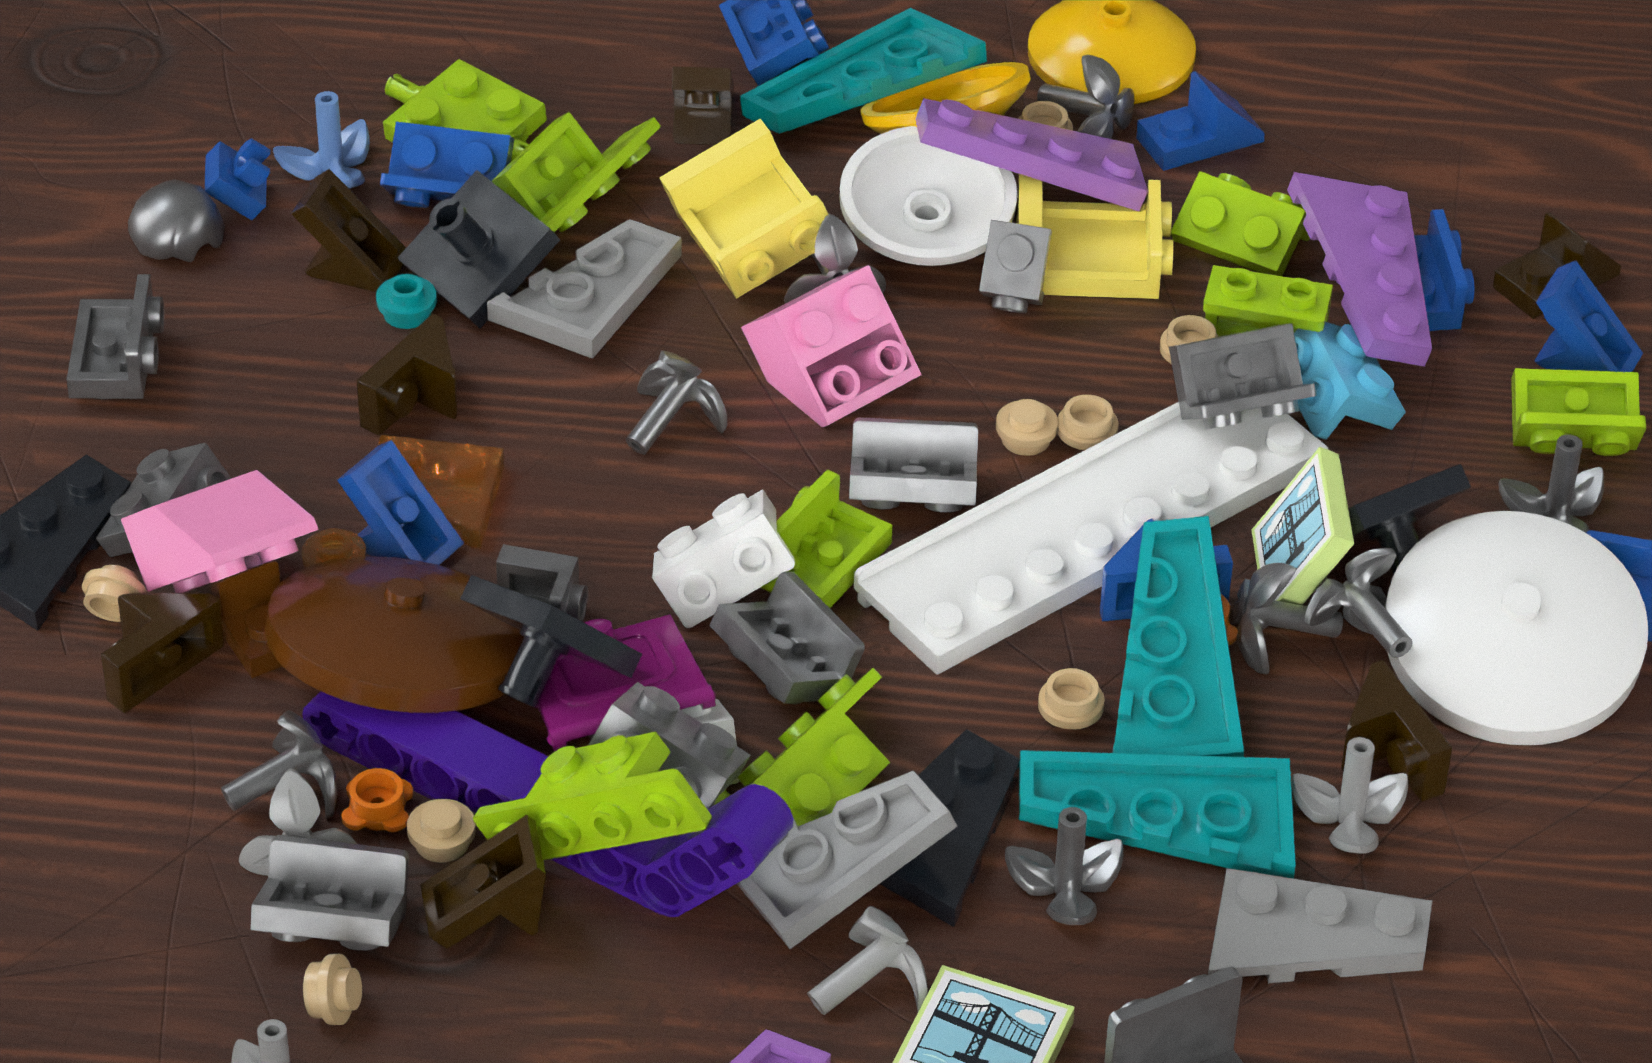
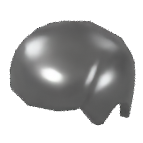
(175, 221)

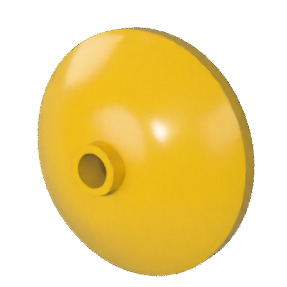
(1137, 37)
(980, 87)

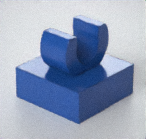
(238, 177)

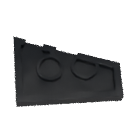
(51, 534)
(975, 785)

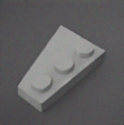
(594, 293)
(845, 855)
(1301, 925)

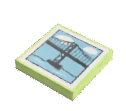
(1307, 526)
(984, 1023)

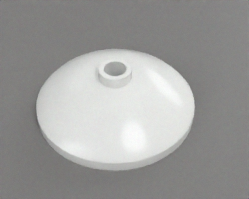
(923, 200)

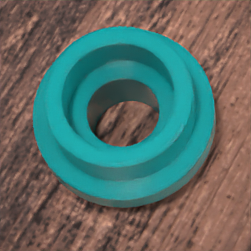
(406, 300)

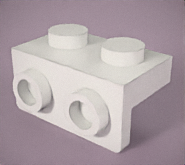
(721, 558)

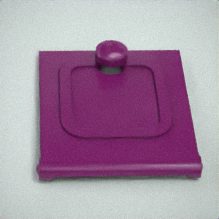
(583, 692)

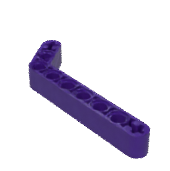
(473, 764)

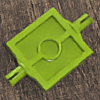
(466, 101)

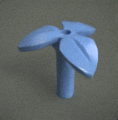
(336, 150)

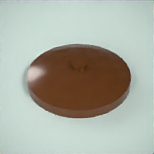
(389, 635)

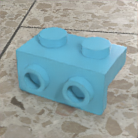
(1343, 381)

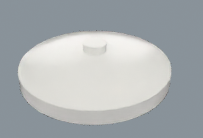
(1517, 627)

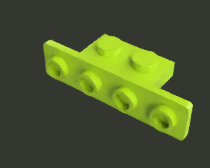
(567, 169)
(822, 756)
(603, 798)

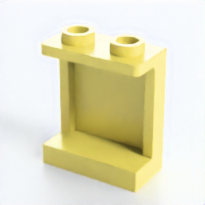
(745, 208)
(1101, 245)

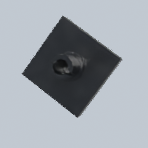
(478, 247)
(1392, 514)
(546, 636)

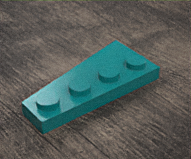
(863, 69)
(1178, 660)
(1178, 805)

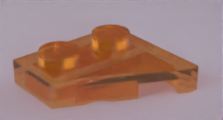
(458, 478)

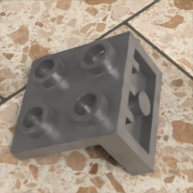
(1180, 1024)

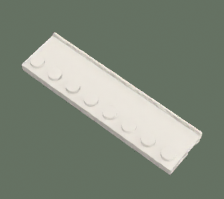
(1056, 531)

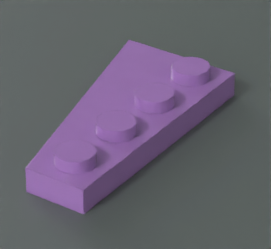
(1040, 151)
(1372, 259)

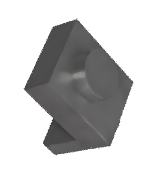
(1015, 265)
(544, 577)

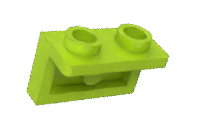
(1240, 224)
(1254, 300)
(1587, 404)
(829, 538)

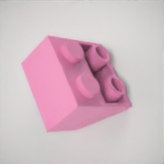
(833, 347)
(215, 532)

